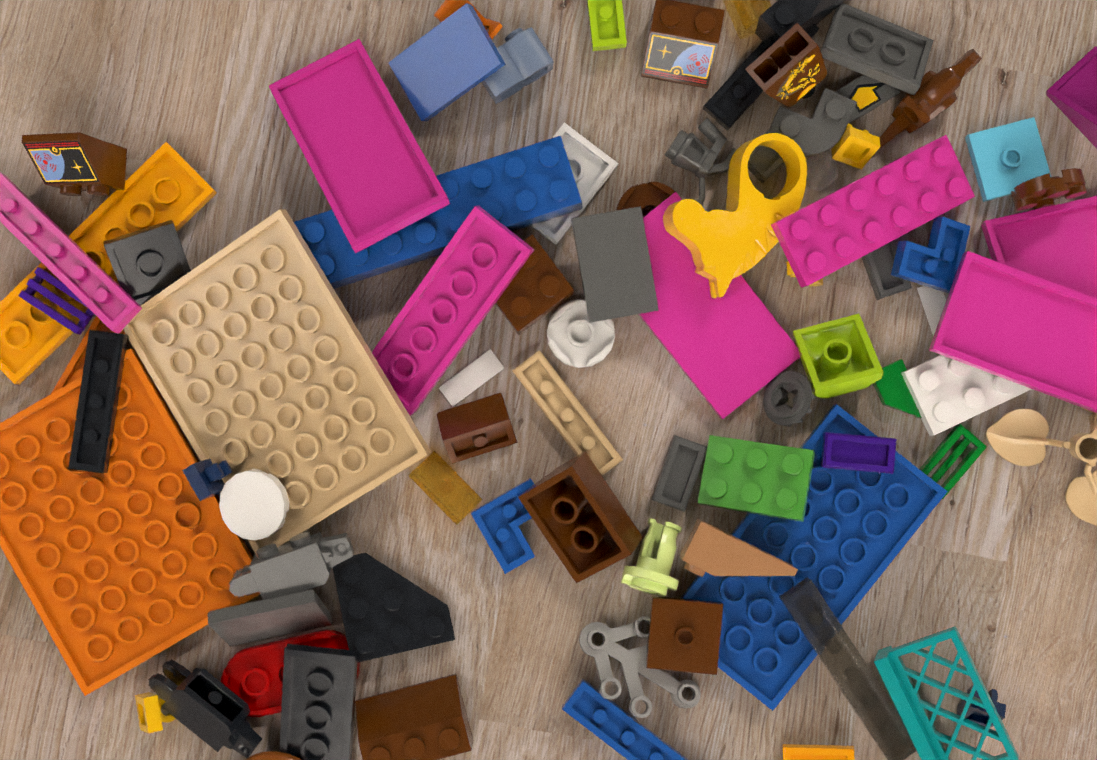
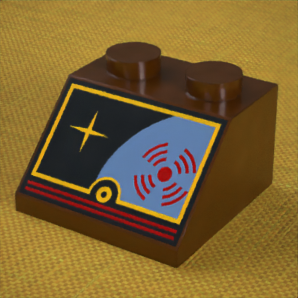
(682, 43)
(77, 162)

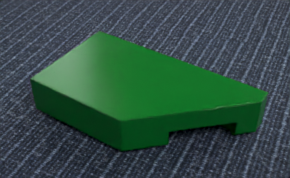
(894, 391)

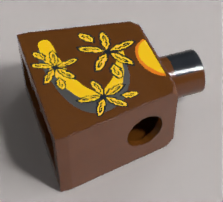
(790, 67)

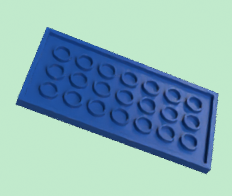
(844, 545)

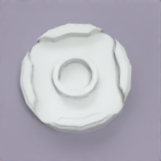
(577, 340)
(254, 504)

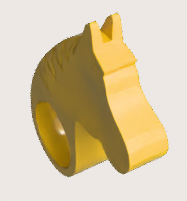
(737, 238)

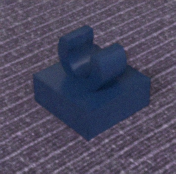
(207, 477)
(979, 714)

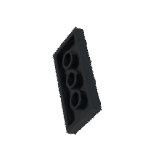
(318, 702)

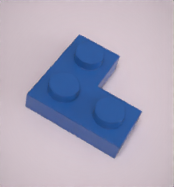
(937, 263)
(499, 525)

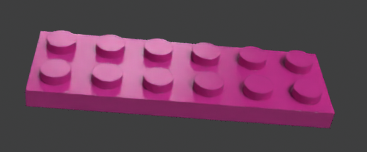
(872, 211)
(449, 306)

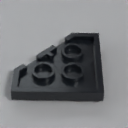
(387, 611)

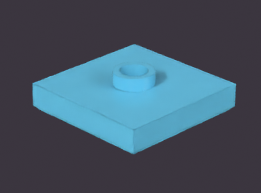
(1006, 157)

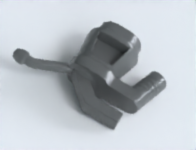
(692, 155)

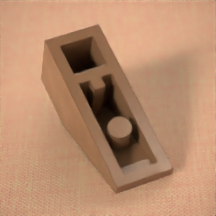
(723, 554)

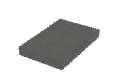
(876, 48)
(614, 264)
(270, 618)

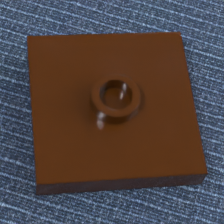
(684, 635)

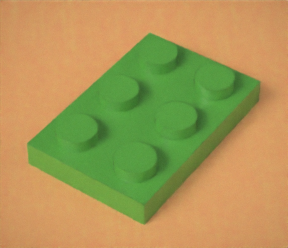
(756, 477)

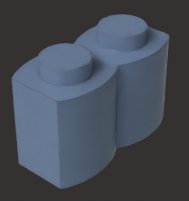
(525, 63)

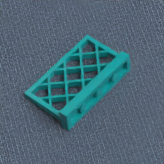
(913, 708)

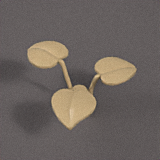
(1022, 441)

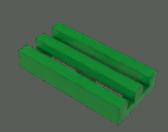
(943, 448)

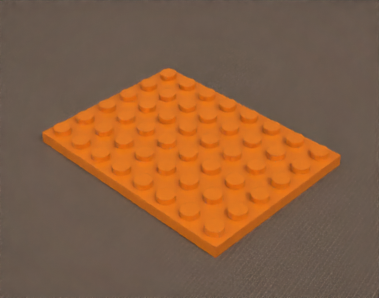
(117, 555)

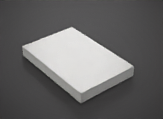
(590, 169)

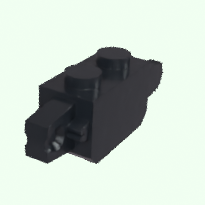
(206, 707)

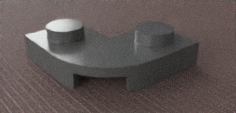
(823, 128)

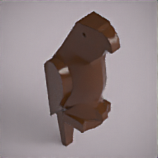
(931, 99)

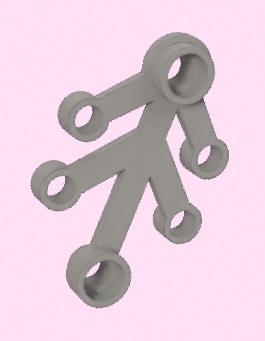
(632, 665)

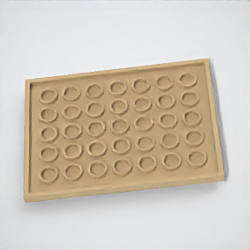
(276, 375)

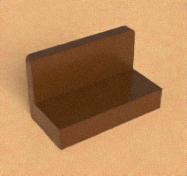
(476, 428)

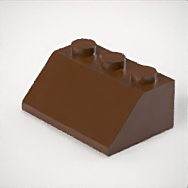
(581, 518)
(414, 722)

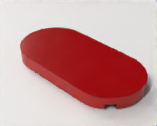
(258, 670)

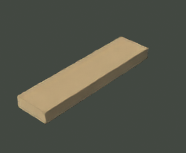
(566, 412)

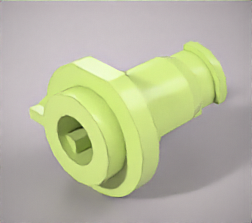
(654, 560)

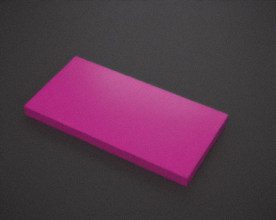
(358, 146)
(1050, 243)
(1021, 330)
(720, 343)

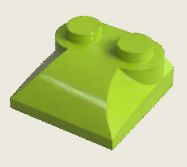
(838, 356)

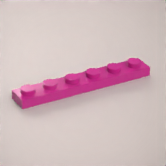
(65, 258)

